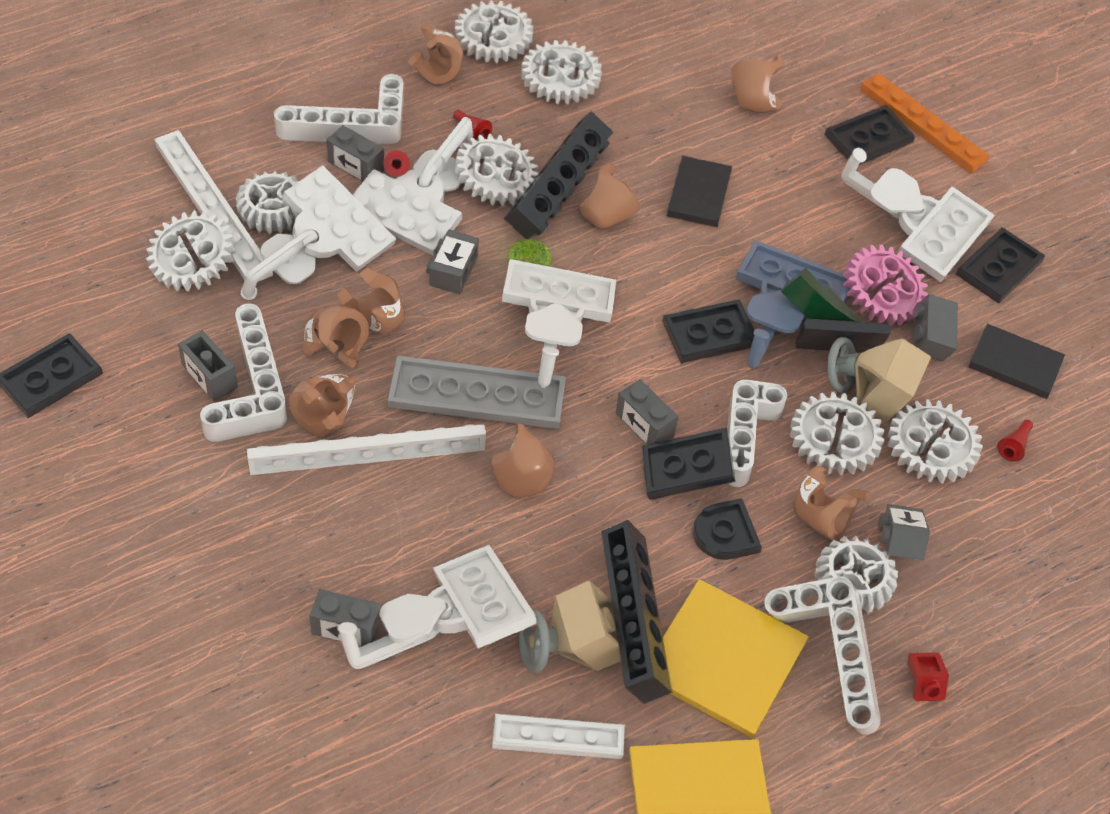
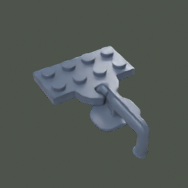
(770, 271)

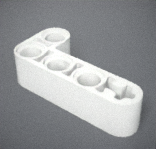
(748, 403)

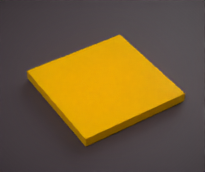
(729, 657)
(699, 778)

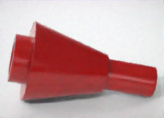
(479, 125)
(396, 163)
(1014, 444)

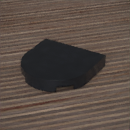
(726, 531)

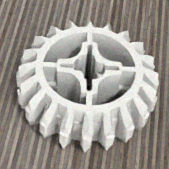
(272, 210)
(861, 565)

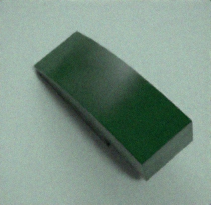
(815, 300)

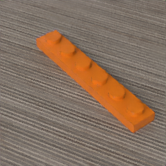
(925, 123)

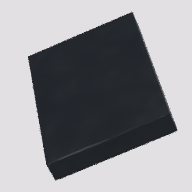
(873, 131)
(699, 191)
(1000, 265)
(709, 331)
(821, 334)
(1017, 361)
(49, 375)
(688, 463)

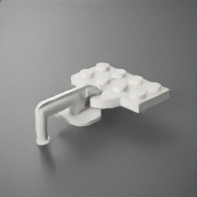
(414, 202)
(332, 219)
(936, 229)
(557, 305)
(471, 597)

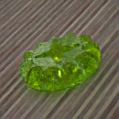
(529, 248)

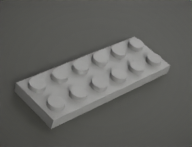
(475, 392)

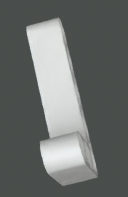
(319, 123)
(264, 381)
(843, 639)

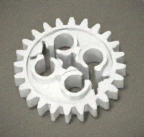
(502, 38)
(561, 71)
(496, 169)
(171, 259)
(858, 431)
(947, 455)

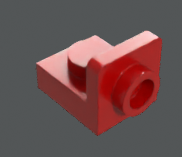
(929, 676)

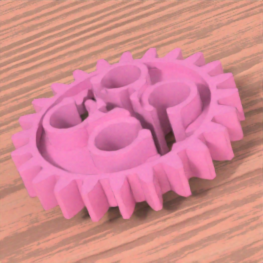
(877, 269)

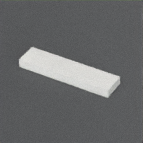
(558, 736)

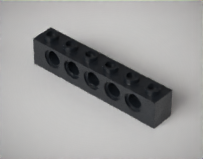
(558, 176)
(636, 613)

